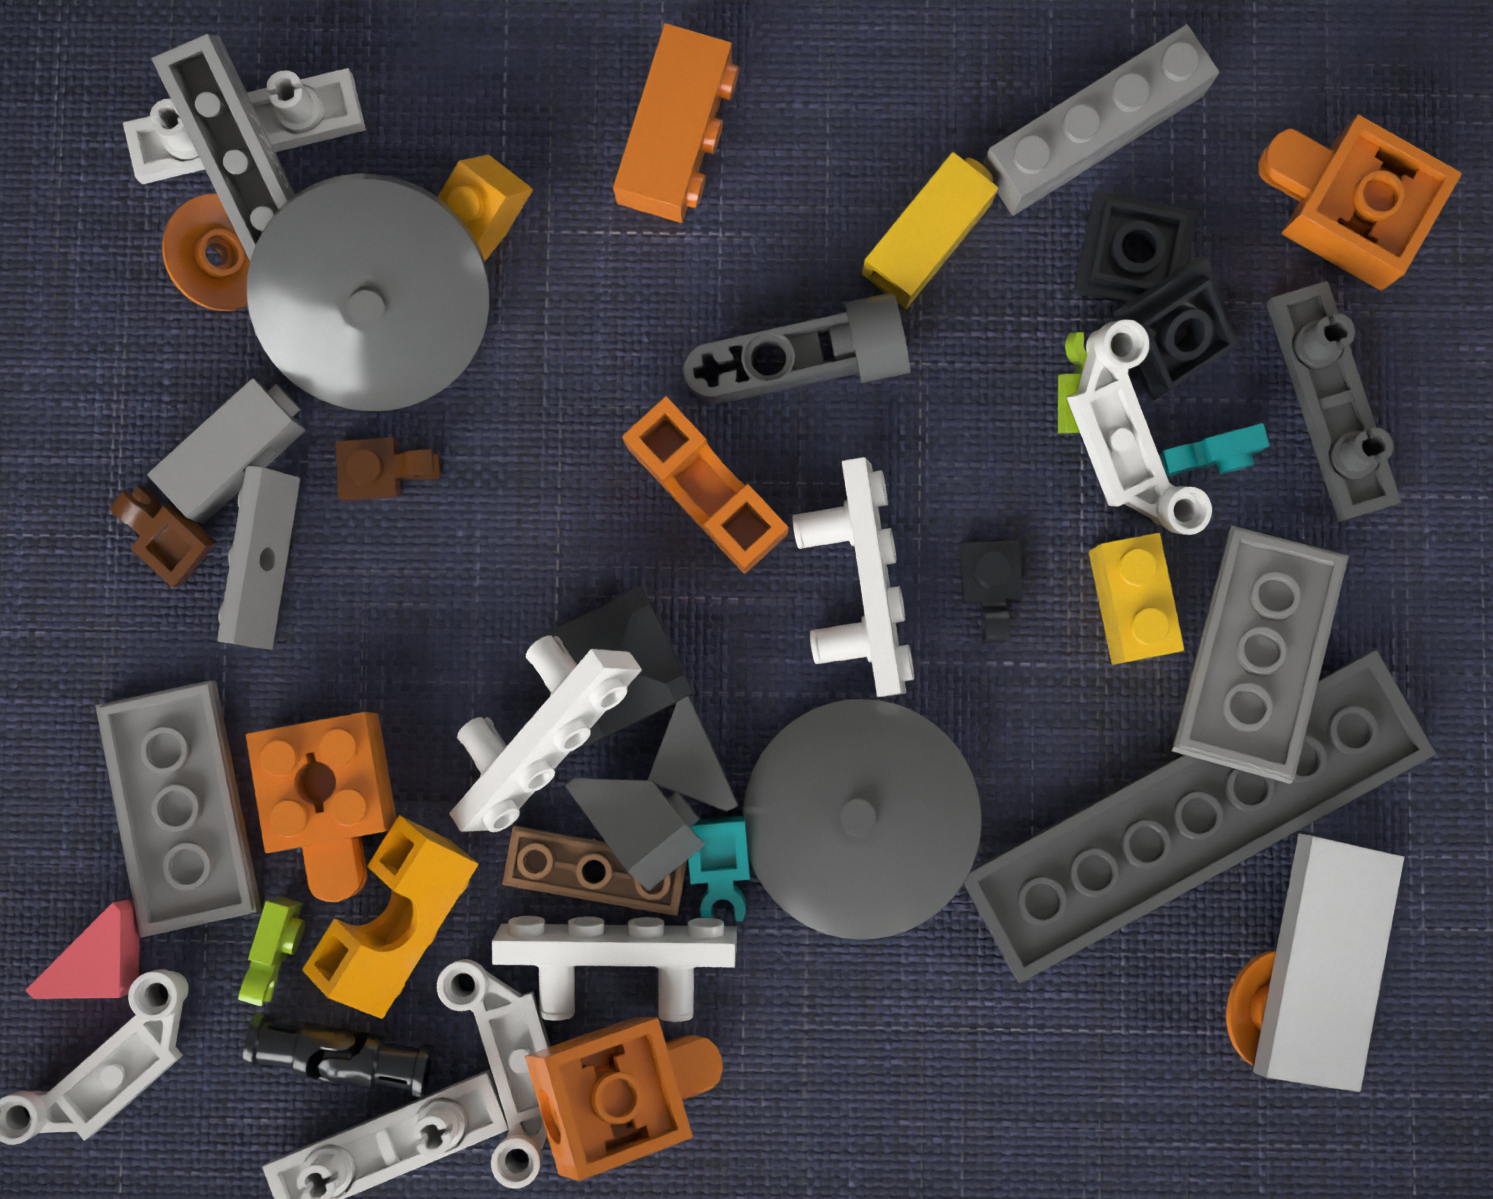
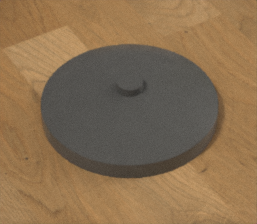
(368, 292)
(862, 819)

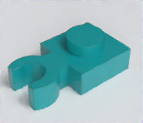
(1227, 451)
(721, 863)

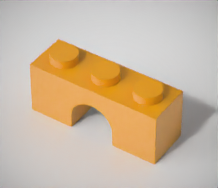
(372, 961)

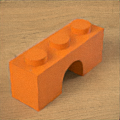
(704, 486)

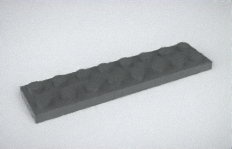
(1189, 824)

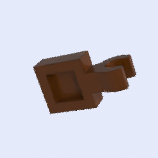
(375, 468)
(166, 539)

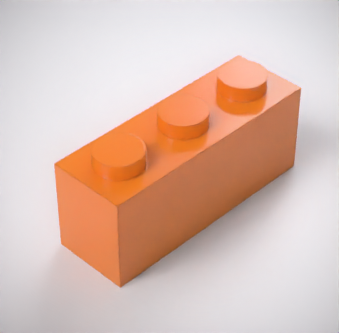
(676, 124)

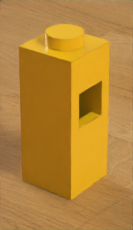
(930, 228)

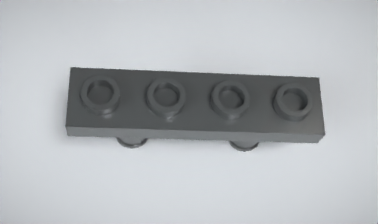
(1334, 401)

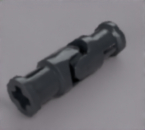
(348, 1056)

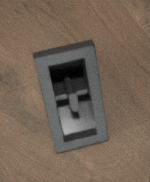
(689, 761)

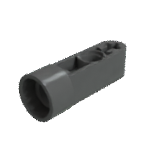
(863, 341)

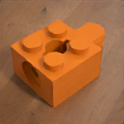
(1362, 174)
(321, 792)
(619, 1093)

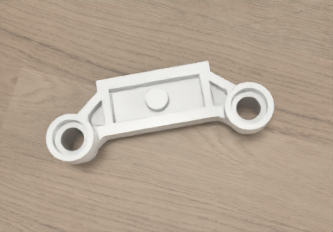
(1120, 437)
(509, 1031)
(111, 1073)

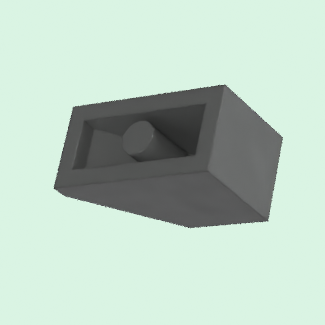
(640, 824)

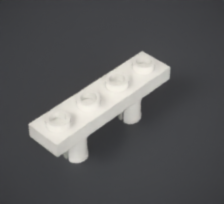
(289, 109)
(874, 548)
(561, 724)
(591, 943)
(391, 1143)

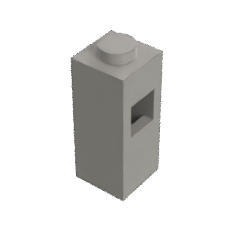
(213, 459)

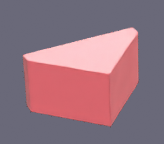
(98, 962)

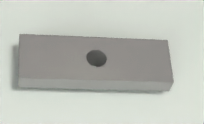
(258, 558)

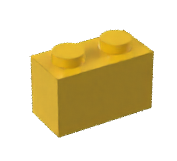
(1136, 599)

